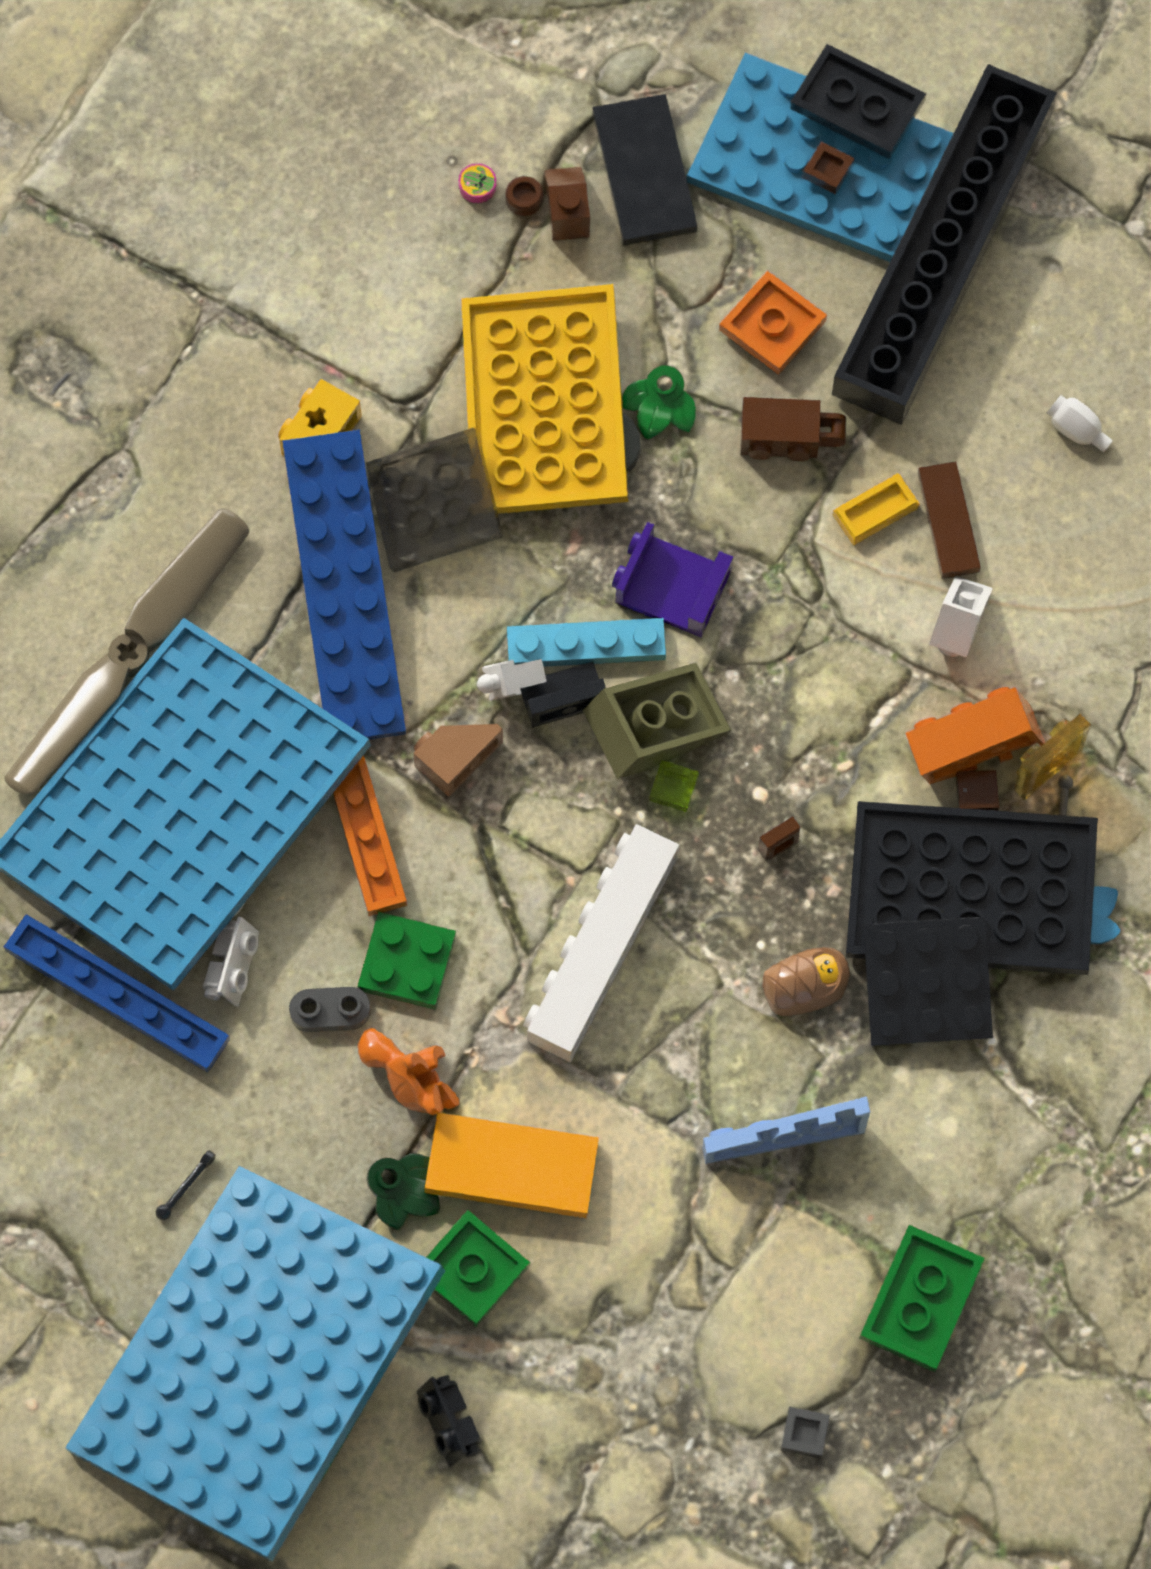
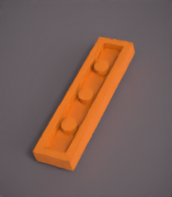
(368, 842)

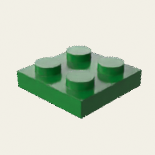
(406, 960)
(476, 1267)

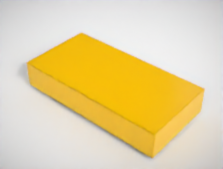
(875, 509)

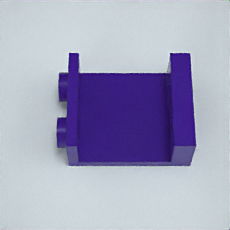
(671, 582)

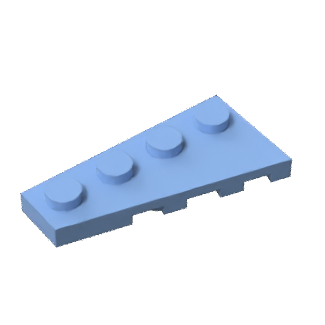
(796, 1130)

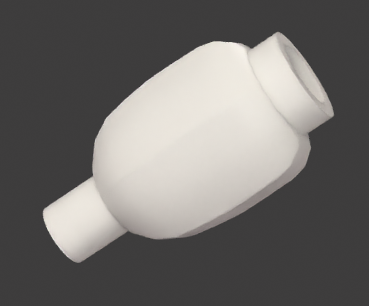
(1078, 423)

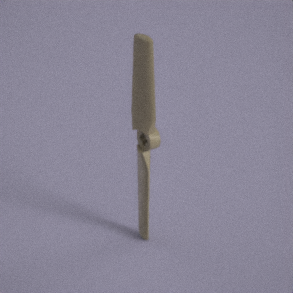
(148, 626)

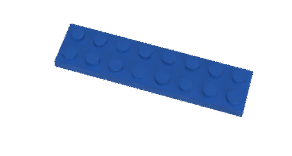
(344, 583)

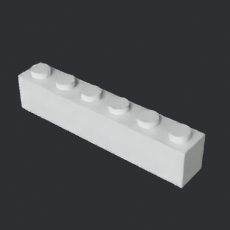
(602, 942)

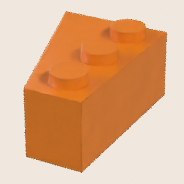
(974, 735)

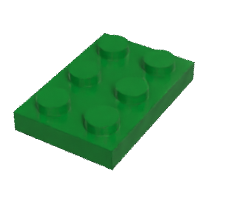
(921, 1298)

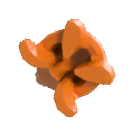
(409, 1075)

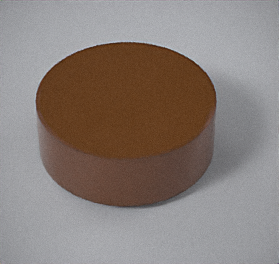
(524, 195)

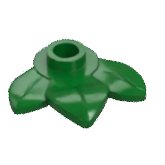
(660, 407)

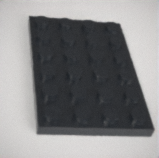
(1013, 868)

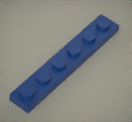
(117, 993)

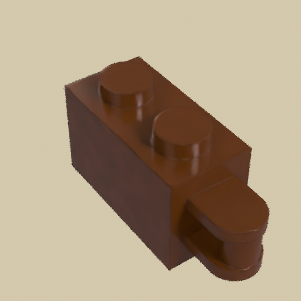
(788, 428)

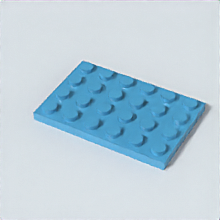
(762, 147)

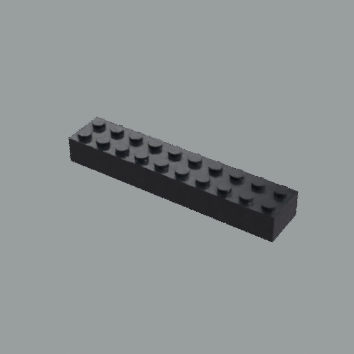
(944, 244)

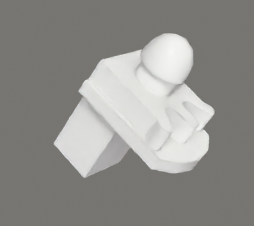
(506, 678)

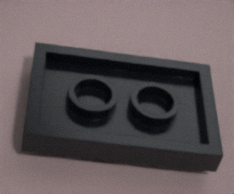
(858, 101)

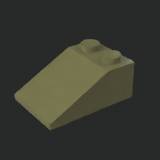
(655, 719)

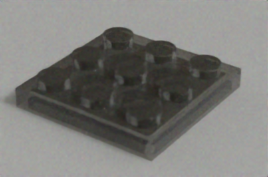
(434, 500)

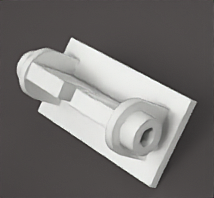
(237, 946)

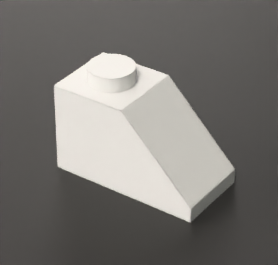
(960, 617)

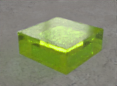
(674, 786)

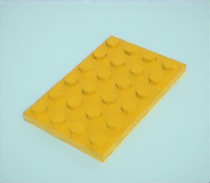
(547, 396)

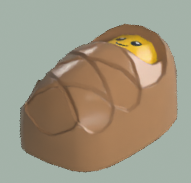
(806, 981)

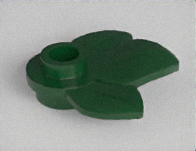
(406, 1192)

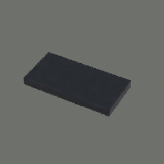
(644, 169)

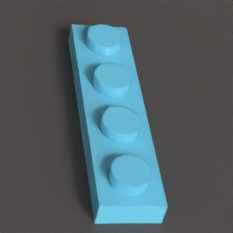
(588, 642)

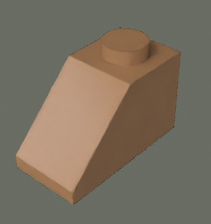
(455, 753)

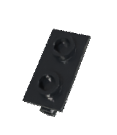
(439, 1402)

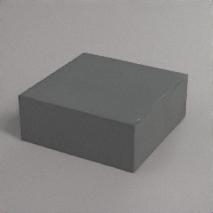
(805, 1432)

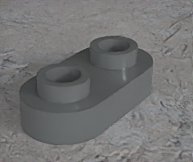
(329, 1011)

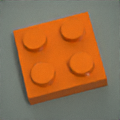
(773, 322)

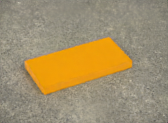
(511, 1165)

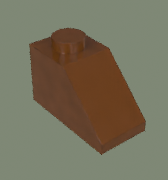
(567, 203)

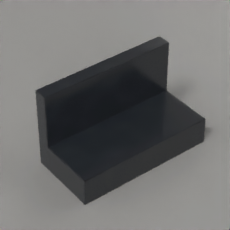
(562, 695)

